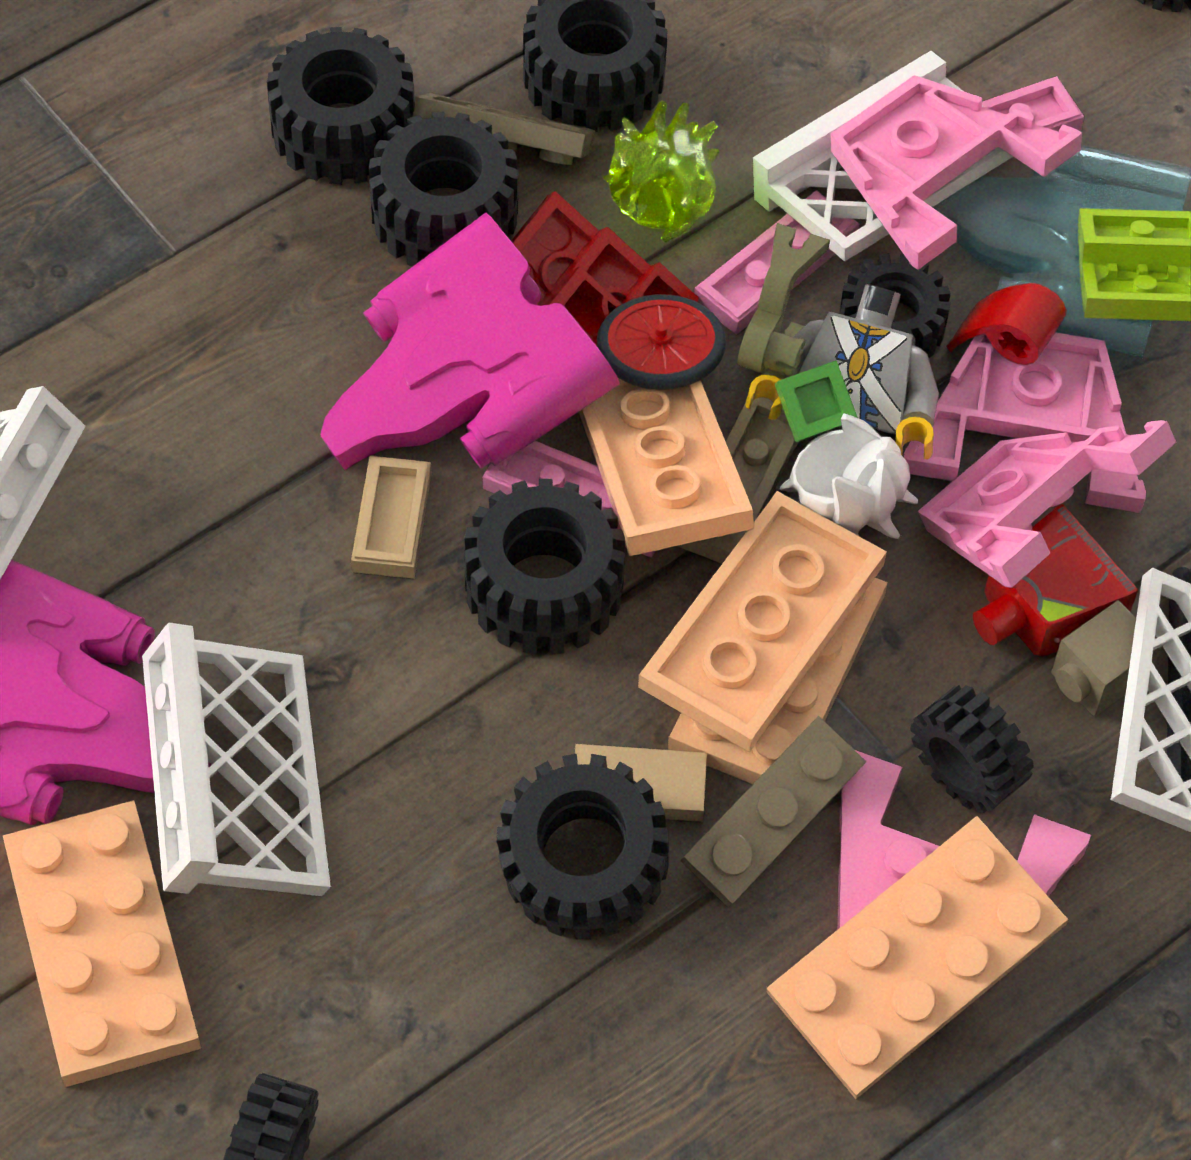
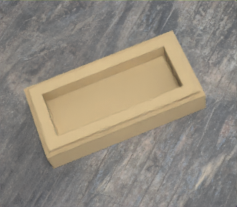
(391, 517)
(674, 775)

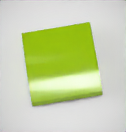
(1135, 264)

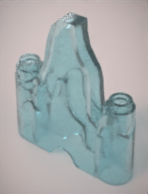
(1033, 227)

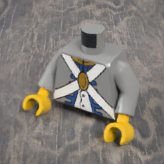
(880, 365)

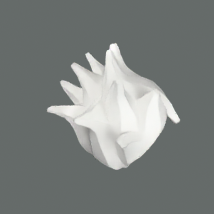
(852, 477)

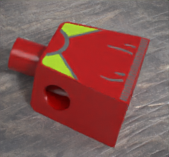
(1056, 594)

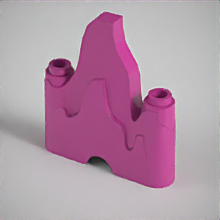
(467, 349)
(58, 703)

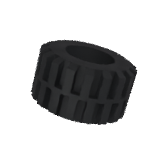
(329, 72)
(594, 88)
(435, 156)
(544, 523)
(574, 794)

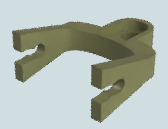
(762, 342)

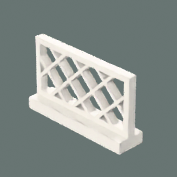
(807, 161)
(32, 453)
(1144, 678)
(182, 773)

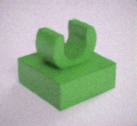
(815, 401)

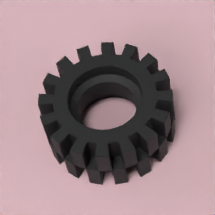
(917, 291)
(972, 748)
(274, 1121)

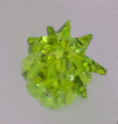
(663, 172)

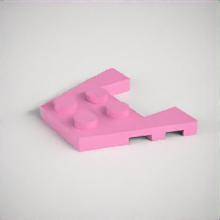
(923, 140)
(1061, 392)
(996, 499)
(879, 856)

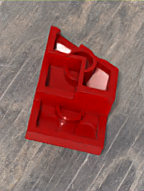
(586, 266)

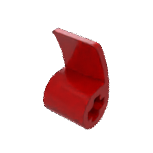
(1015, 320)

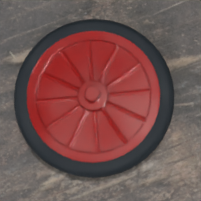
(662, 341)

